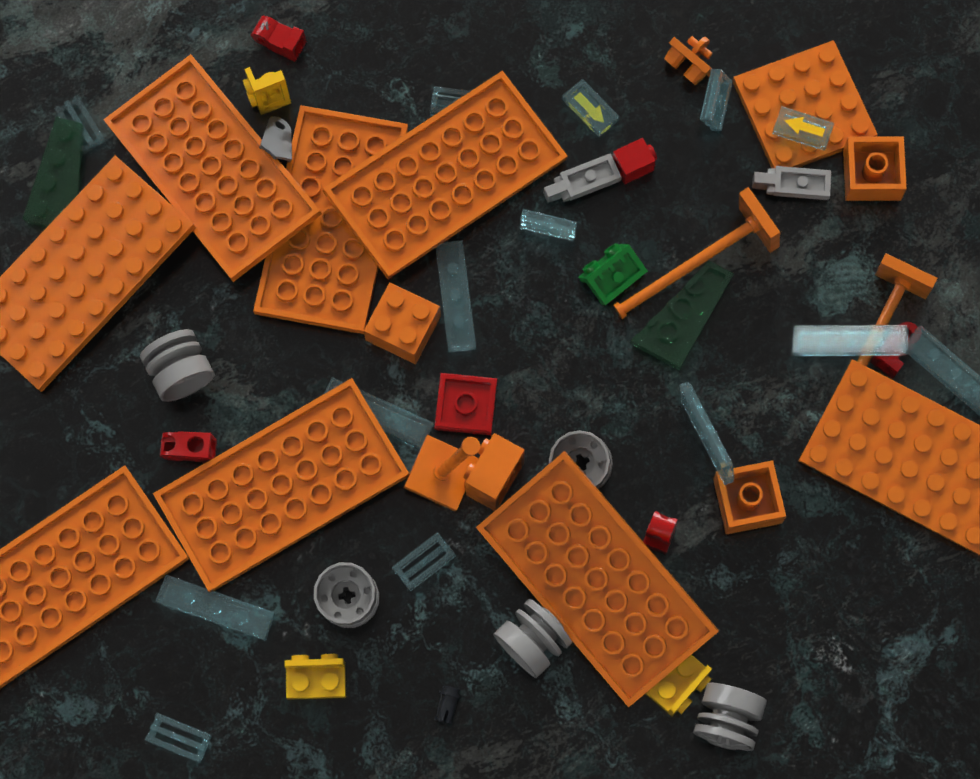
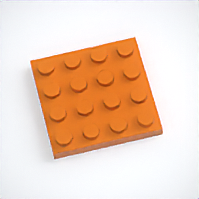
(809, 83)

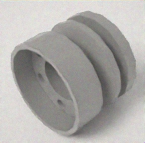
(177, 365)
(589, 447)
(333, 585)
(533, 638)
(730, 714)

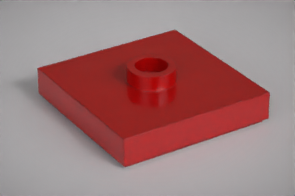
(465, 404)

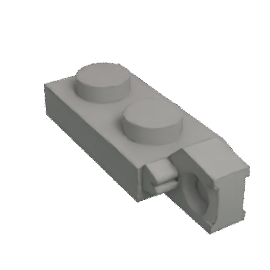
(583, 179)
(794, 182)

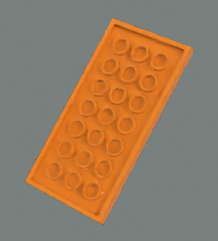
(212, 167)
(444, 174)
(84, 270)
(324, 270)
(901, 453)
(281, 485)
(79, 569)
(597, 579)

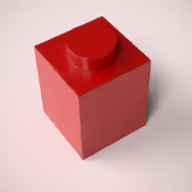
(634, 160)

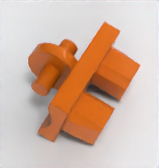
(679, 52)

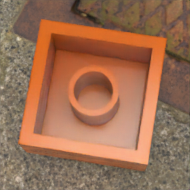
(874, 168)
(402, 323)
(494, 471)
(751, 499)

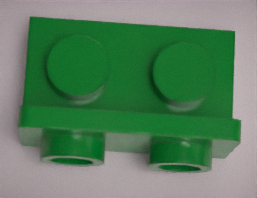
(613, 272)

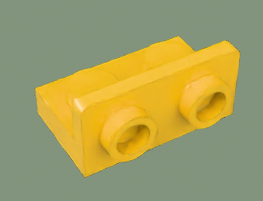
(267, 92)
(315, 677)
(675, 689)

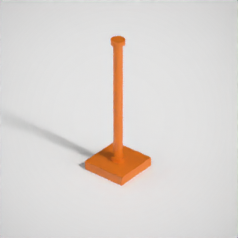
(756, 221)
(904, 278)
(441, 469)

